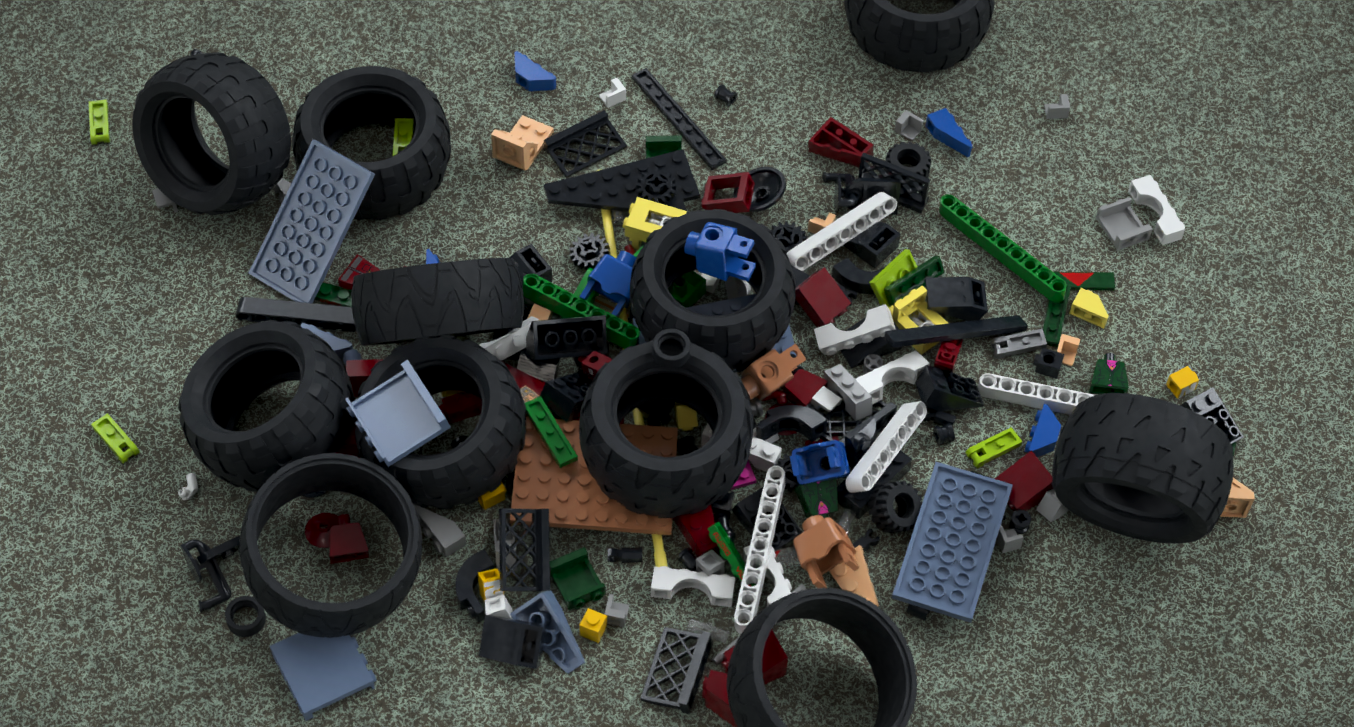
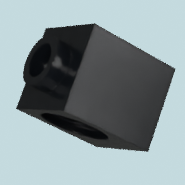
(1048, 356)

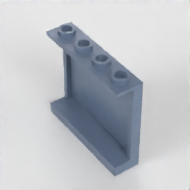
(398, 416)
(321, 669)

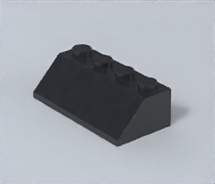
(566, 337)
(858, 501)

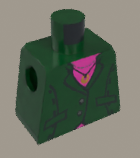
(1109, 376)
(818, 498)

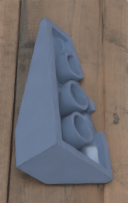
(558, 639)

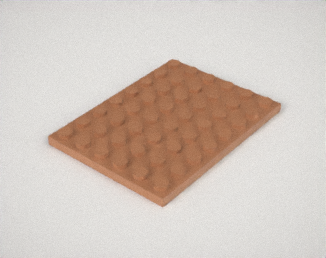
(573, 493)

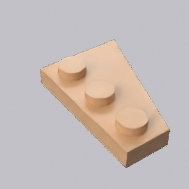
(855, 581)

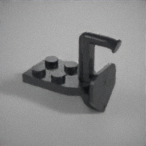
(860, 189)
(207, 560)

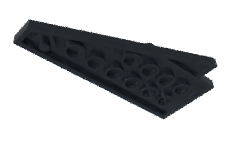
(616, 186)

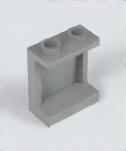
(1122, 224)

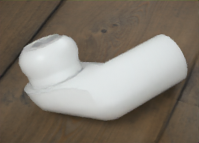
(189, 491)

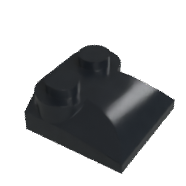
(860, 440)

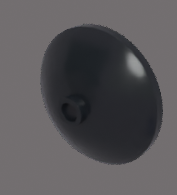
(768, 188)

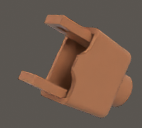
(770, 372)
(823, 547)

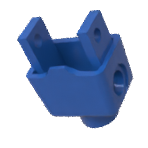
(718, 252)
(612, 280)
(807, 462)

